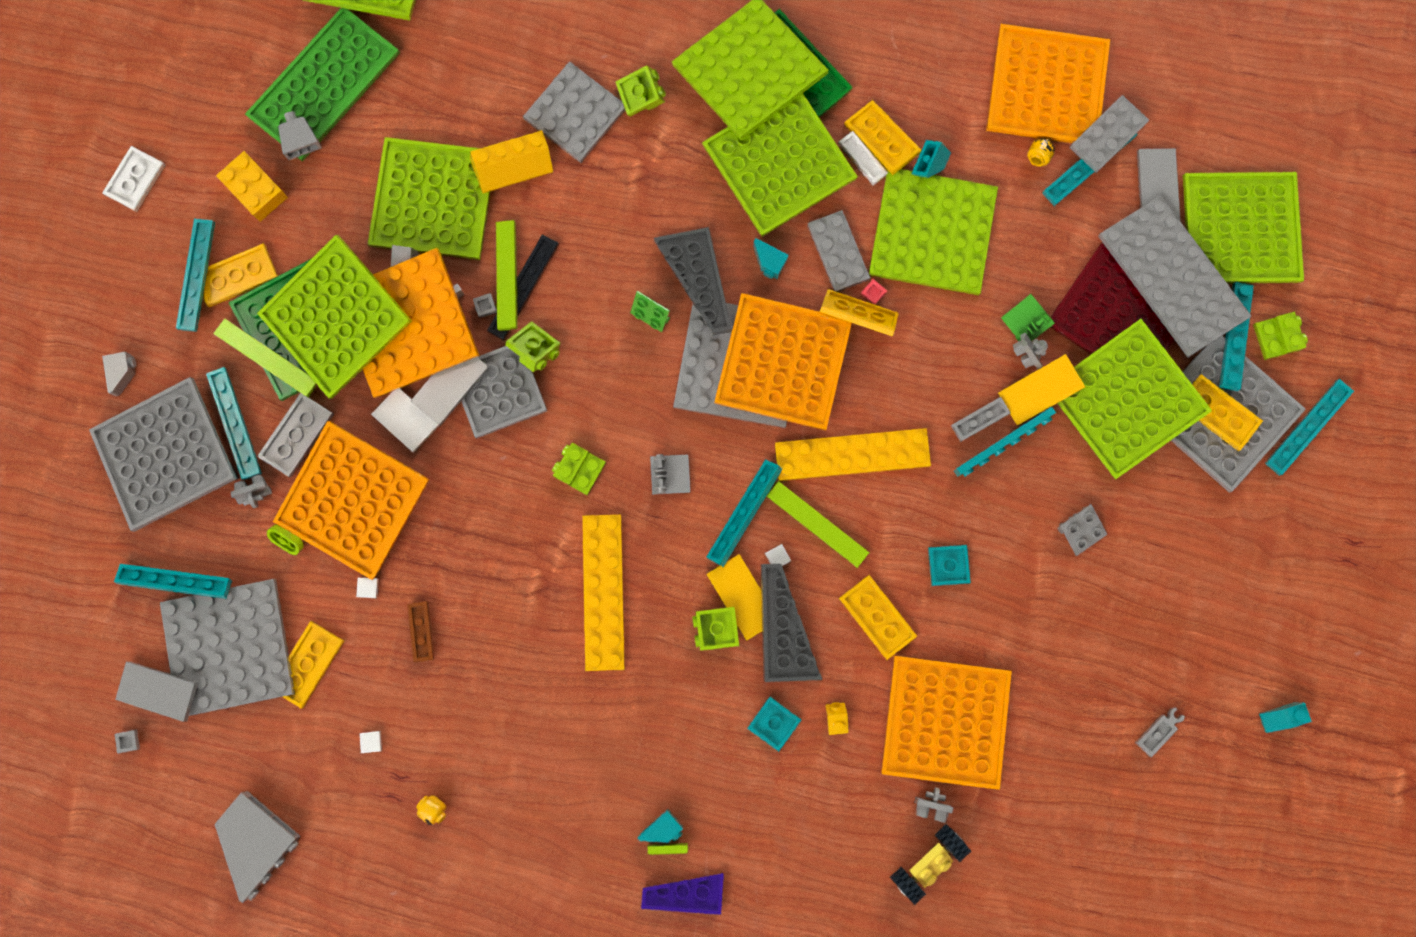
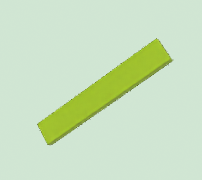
(506, 275)
(265, 357)
(817, 524)

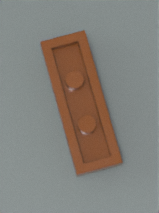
(420, 631)

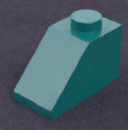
(931, 159)
(770, 259)
(1285, 717)
(663, 829)

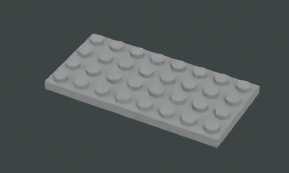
(1174, 276)

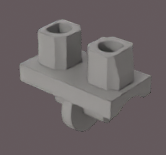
(1032, 349)
(252, 493)
(923, 805)

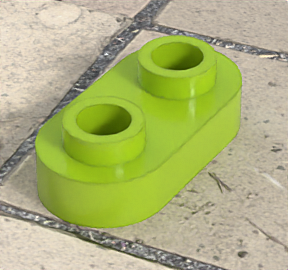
(285, 539)

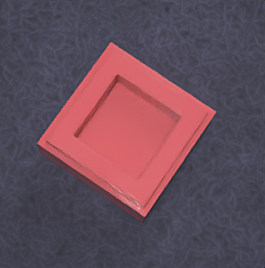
(873, 292)

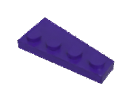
(690, 895)

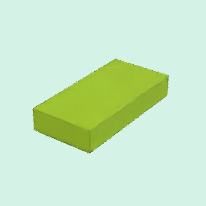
(668, 848)

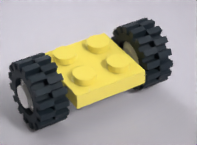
(931, 865)

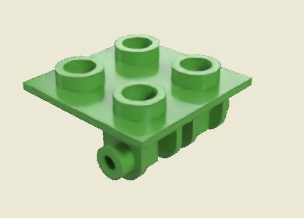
(650, 311)
(1029, 318)

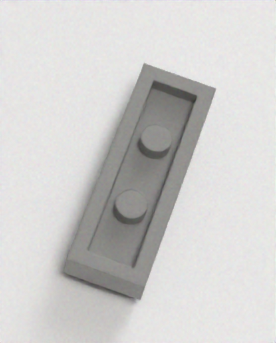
(980, 419)

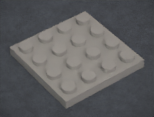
(575, 112)
(503, 394)

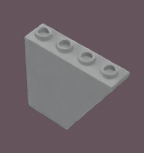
(253, 843)

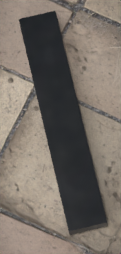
(529, 278)

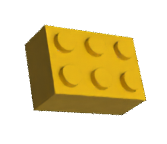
(251, 186)

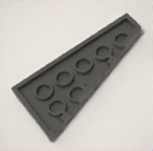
(695, 266)
(785, 642)

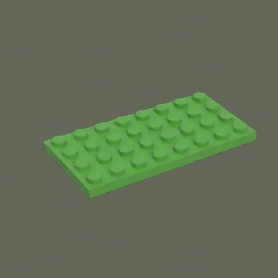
(325, 77)

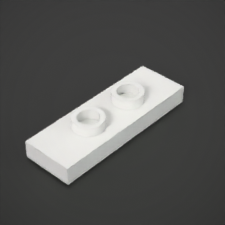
(862, 158)

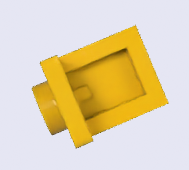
(837, 718)

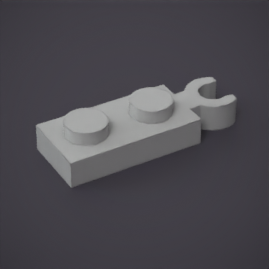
(1159, 732)

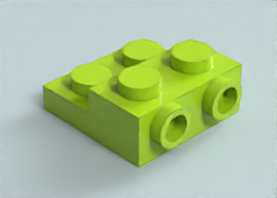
(640, 90)
(1280, 335)
(534, 346)
(578, 468)
(716, 628)

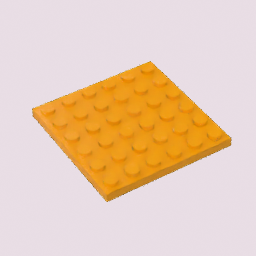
(1047, 83)
(438, 328)
(783, 362)
(351, 500)
(946, 722)

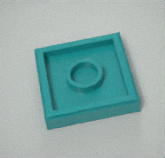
(949, 565)
(774, 724)

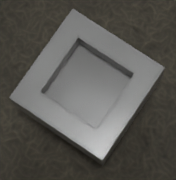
(485, 305)
(127, 741)

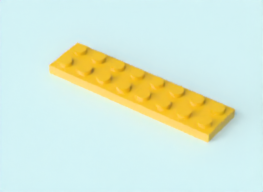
(853, 454)
(603, 593)

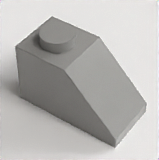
(119, 371)

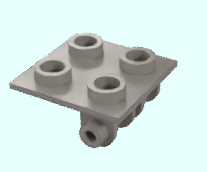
(670, 474)
(1082, 529)

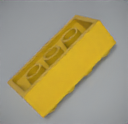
(511, 161)

